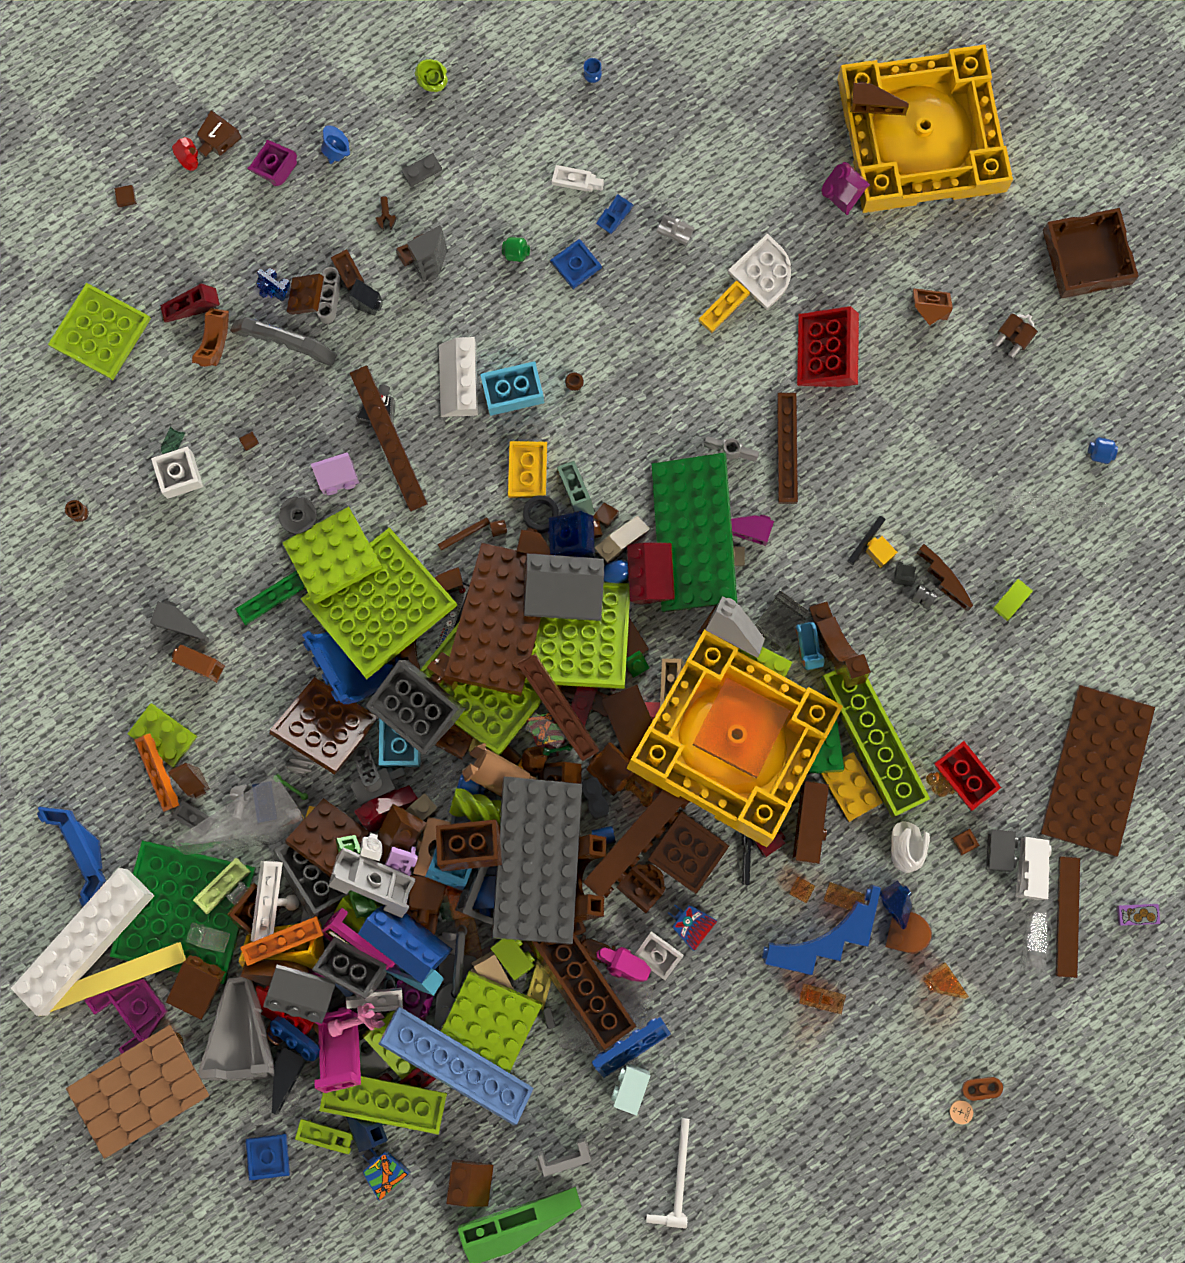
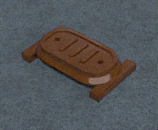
(593, 947)

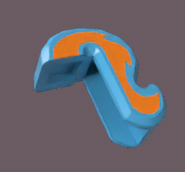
(809, 646)

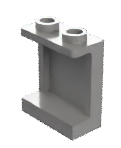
(566, 1162)

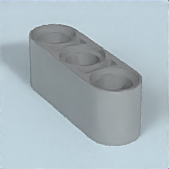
(329, 304)

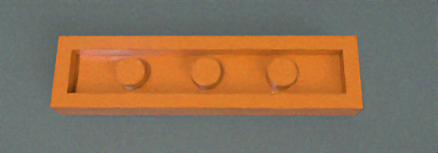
(156, 772)
(282, 940)

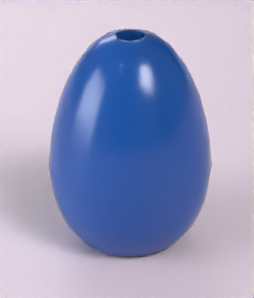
(616, 571)

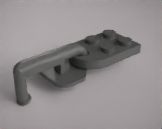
(454, 971)

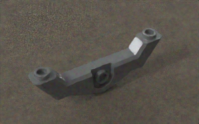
(299, 343)

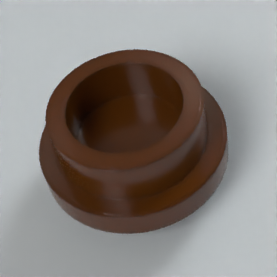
(574, 381)

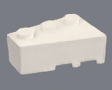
(1033, 869)

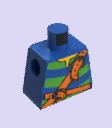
(383, 1172)

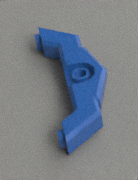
(83, 846)

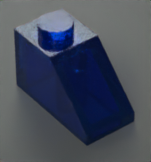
(897, 902)

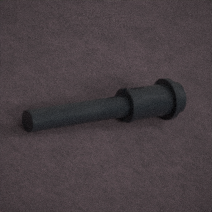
(746, 859)

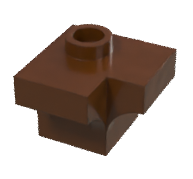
(437, 671)

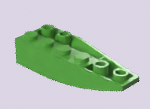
(513, 1227)

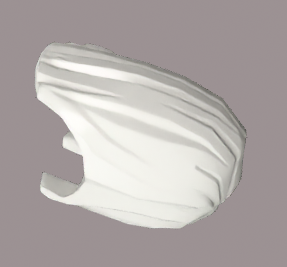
(908, 847)

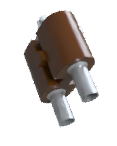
(1017, 332)

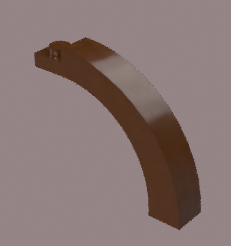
(451, 582)

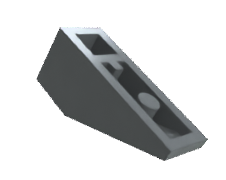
(174, 620)

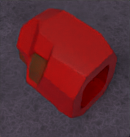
(186, 153)

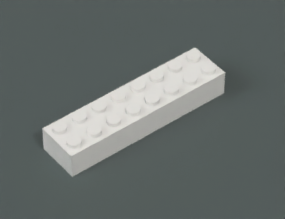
(82, 942)

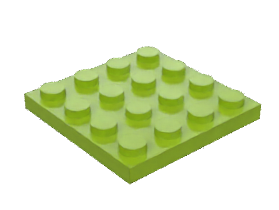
(99, 331)
(332, 555)
(491, 1019)

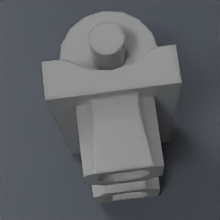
(675, 229)

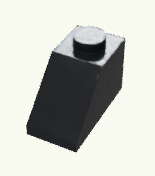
(365, 298)

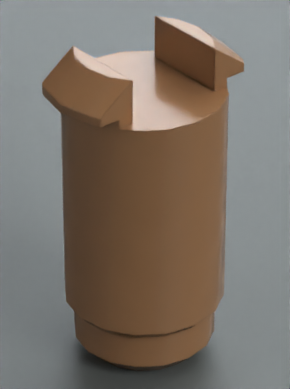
(491, 769)

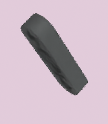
(372, 773)

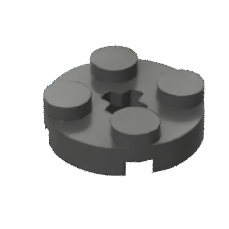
(298, 505)

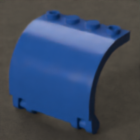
(340, 672)

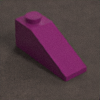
(753, 528)

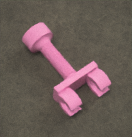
(368, 1018)

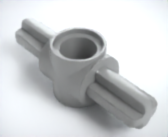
(721, 446)

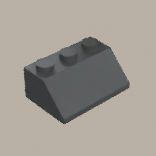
(428, 253)
(350, 968)
(299, 994)

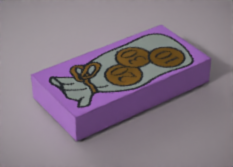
(1138, 914)

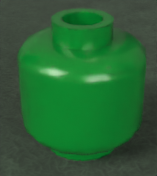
(515, 249)

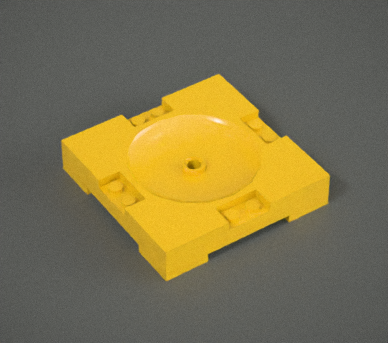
(963, 140)
(733, 796)

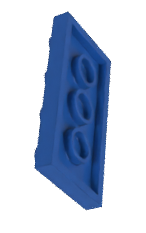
(627, 1050)

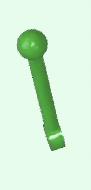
(304, 796)

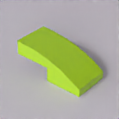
(1012, 599)

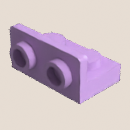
(402, 860)

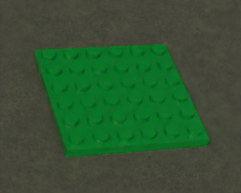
(168, 916)

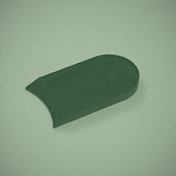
(172, 441)

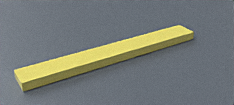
(122, 974)

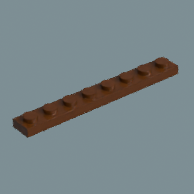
(388, 438)

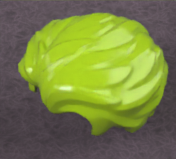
(431, 75)

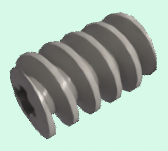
(300, 764)

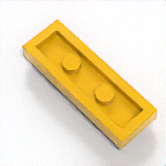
(724, 306)

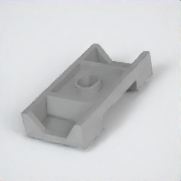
(354, 873)

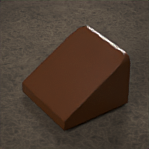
(606, 515)

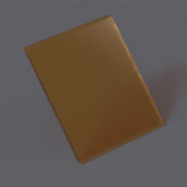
(741, 727)

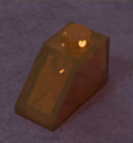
(944, 982)
(822, 999)

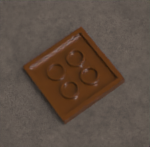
(318, 833)
(688, 853)

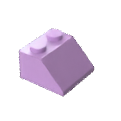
(335, 474)

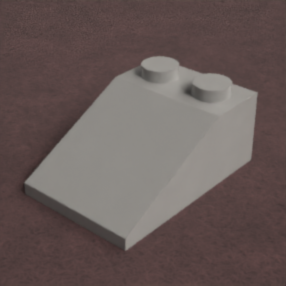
(735, 627)

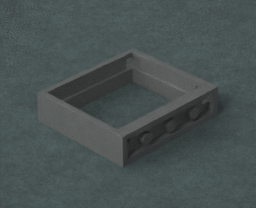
(470, 893)

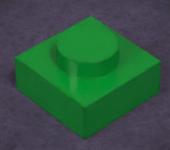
(636, 664)

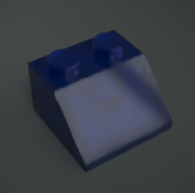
(571, 534)

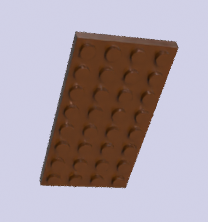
(492, 626)
(1097, 770)

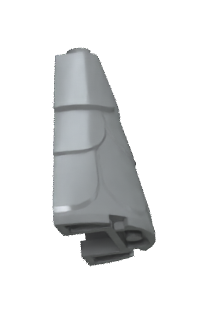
(238, 1037)

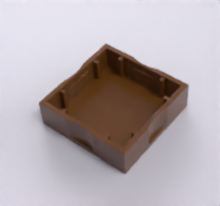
(1090, 253)

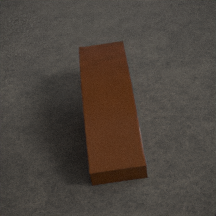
(950, 584)

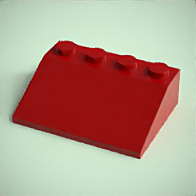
(828, 348)

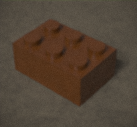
(468, 845)

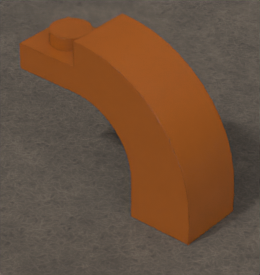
(214, 338)

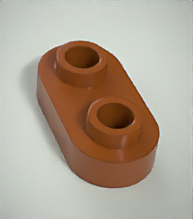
(981, 1088)

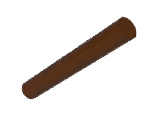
(464, 533)

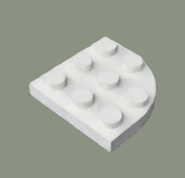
(764, 271)

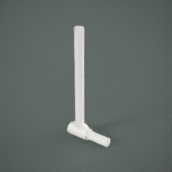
(676, 1218)

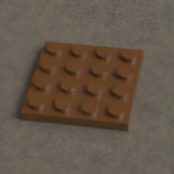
(323, 727)

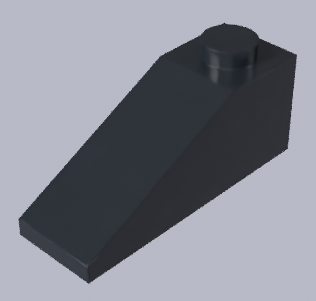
(286, 1072)

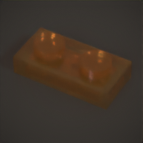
(842, 896)

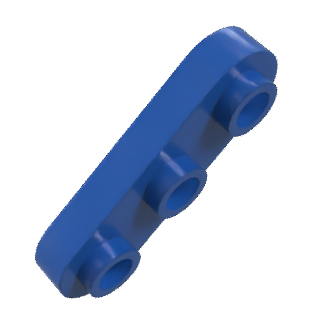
(295, 1038)

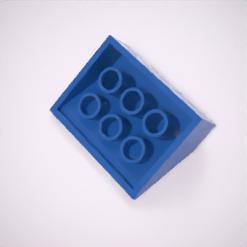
(405, 942)

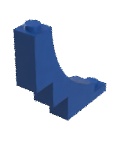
(854, 929)

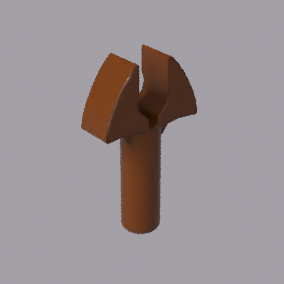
(385, 214)

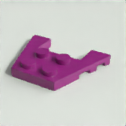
(137, 1006)

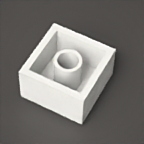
(177, 472)

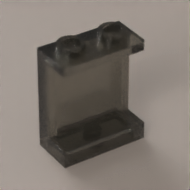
(780, 620)

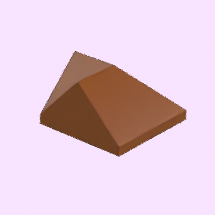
(932, 304)

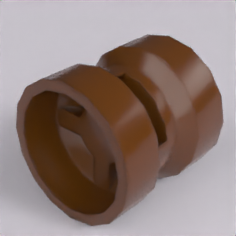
(80, 513)

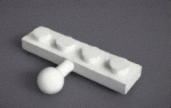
(268, 900)

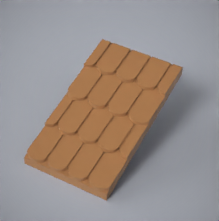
(137, 1091)

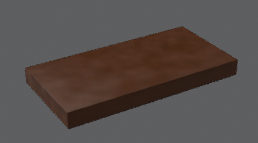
(628, 718)

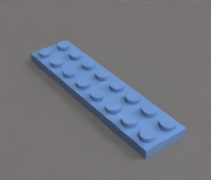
(456, 1066)

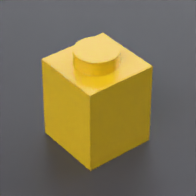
(880, 551)

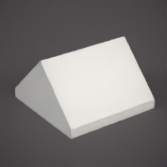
(659, 955)

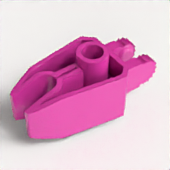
(624, 964)

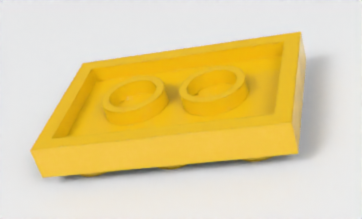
(527, 469)
(852, 788)

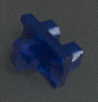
(271, 287)

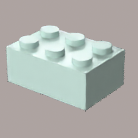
(631, 1088)

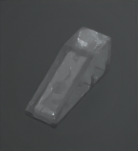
(1034, 942)

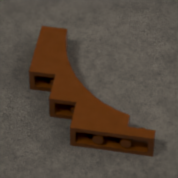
(836, 647)

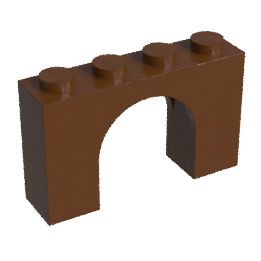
(588, 905)

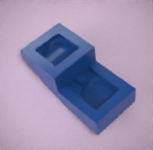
(614, 214)

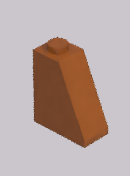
(198, 663)

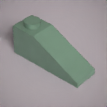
(575, 488)

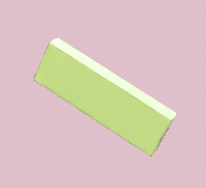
(221, 886)

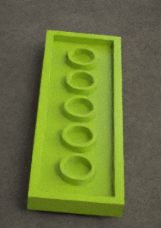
(388, 1104)

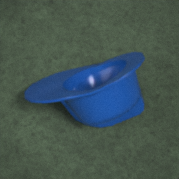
(334, 144)

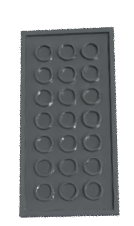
(538, 861)

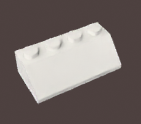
(458, 377)

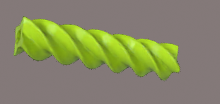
(474, 807)

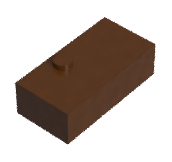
(810, 823)

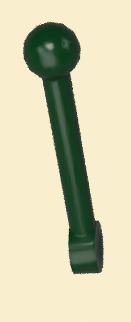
(546, 751)

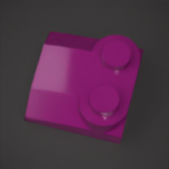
(274, 163)
(844, 187)

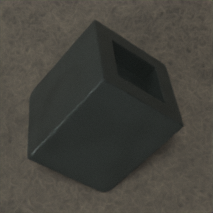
(904, 574)

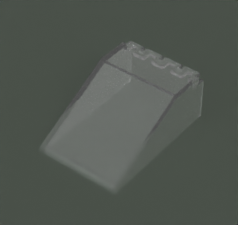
(254, 819)

